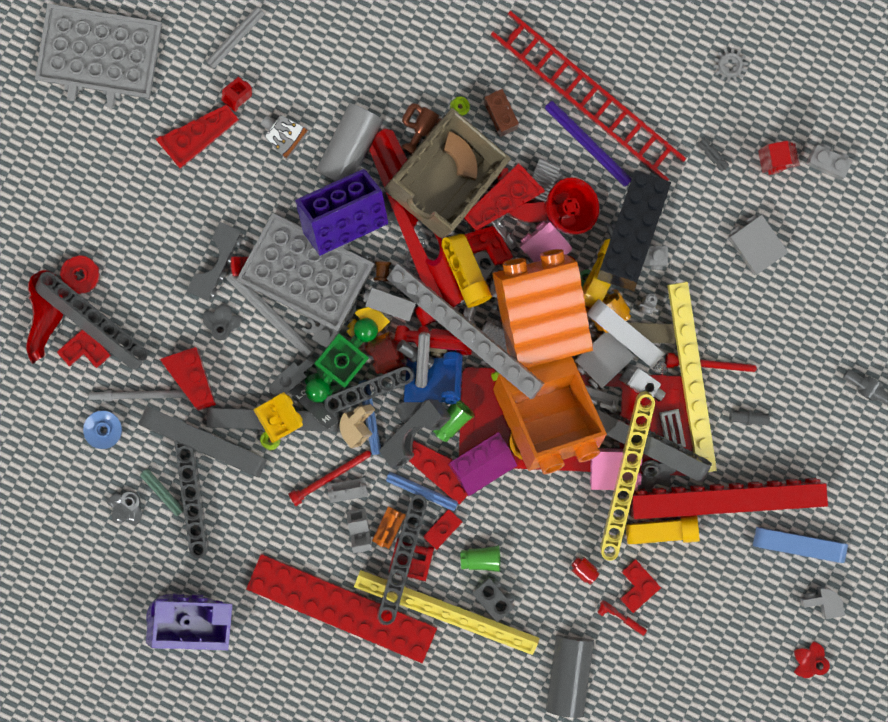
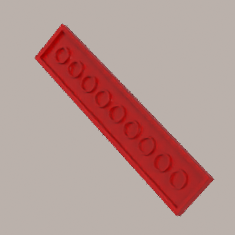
(340, 608)

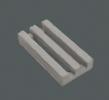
(669, 413)

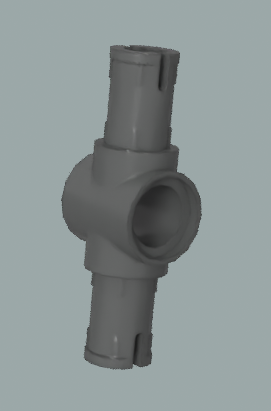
(867, 386)

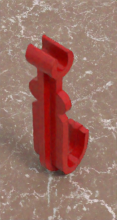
(438, 339)

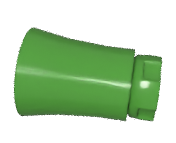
(460, 416)
(481, 559)

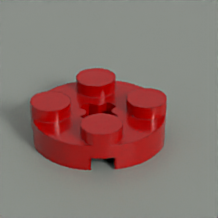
(89, 269)

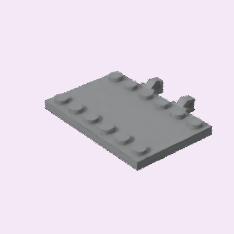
(98, 52)
(295, 275)

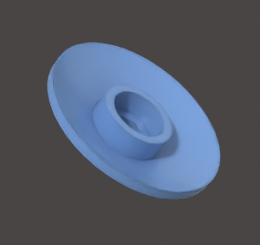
(93, 433)

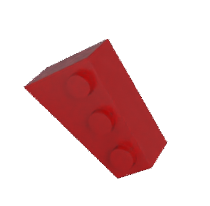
(778, 157)
(191, 376)

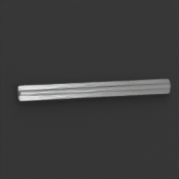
(283, 327)

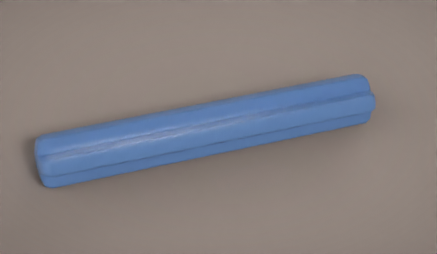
(372, 425)
(421, 490)

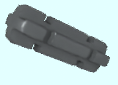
(713, 154)

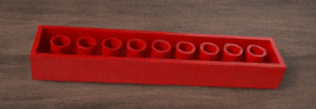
(729, 499)

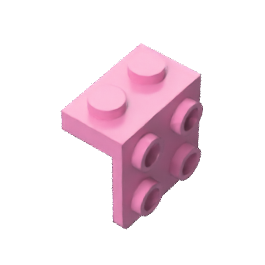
(543, 239)

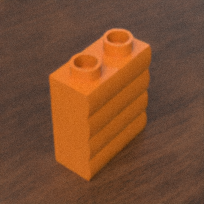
(542, 308)
(554, 423)

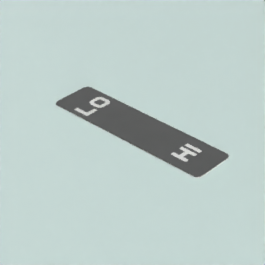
(325, 417)

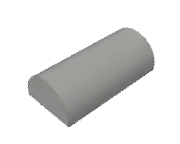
(349, 143)

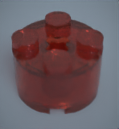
(385, 354)

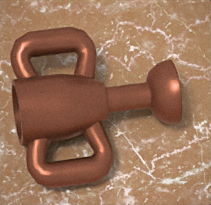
(422, 126)

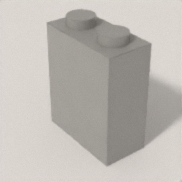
(757, 244)
(389, 304)
(605, 360)

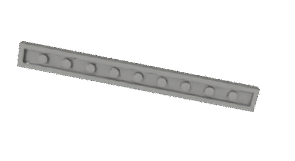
(465, 331)

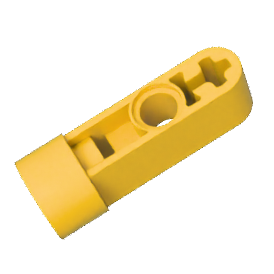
(466, 270)
(594, 288)
(663, 531)

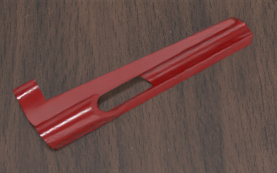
(434, 273)

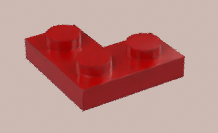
(491, 241)
(85, 345)
(643, 587)

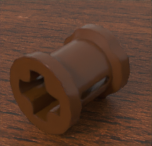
(382, 270)

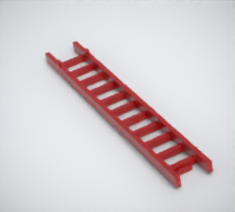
(640, 124)

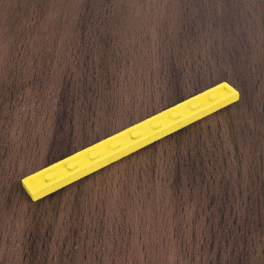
(691, 372)
(450, 614)

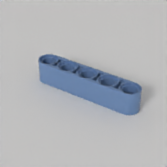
(800, 545)

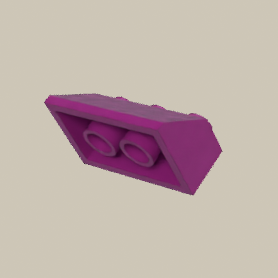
(483, 464)

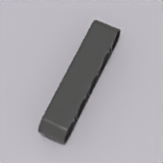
(361, 393)

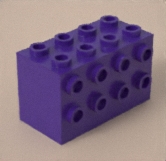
(342, 211)

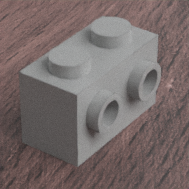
(829, 162)
(657, 257)

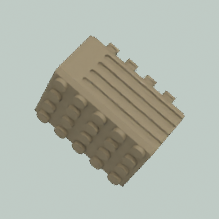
(429, 178)

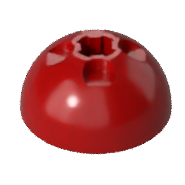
(572, 206)

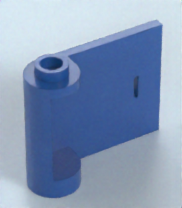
(442, 380)

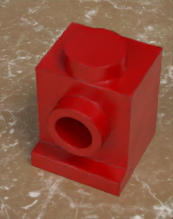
(236, 93)

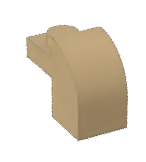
(353, 426)

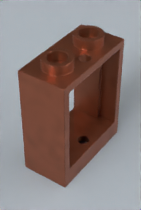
(501, 116)

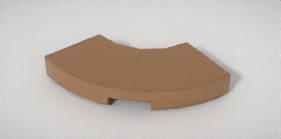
(462, 155)

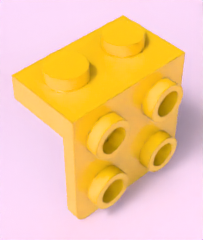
(278, 417)

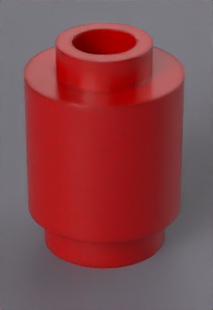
(585, 570)

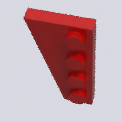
(191, 139)
(504, 197)
(436, 468)

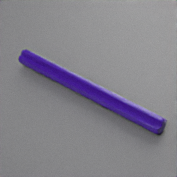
(569, 125)

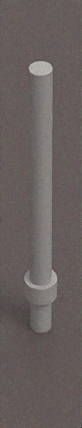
(109, 395)

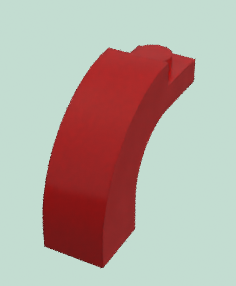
(529, 211)

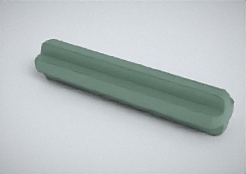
(162, 492)

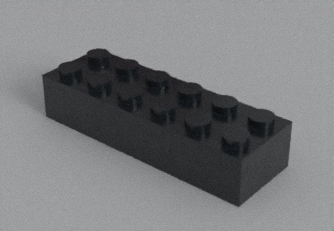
(634, 230)

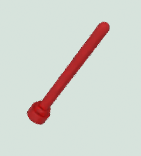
(672, 361)
(298, 496)

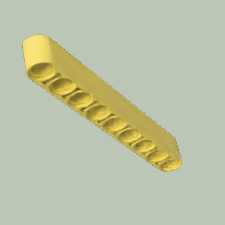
(627, 485)

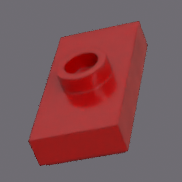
(442, 529)

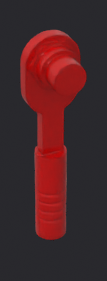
(606, 607)

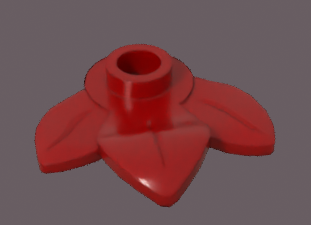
(809, 658)

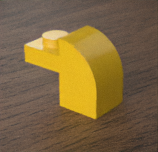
(375, 315)

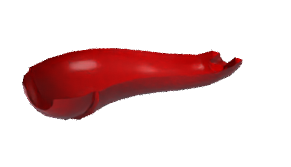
(44, 320)

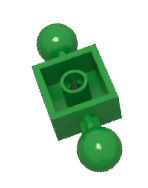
(318, 388)

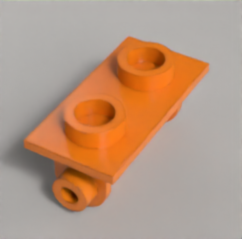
(388, 527)

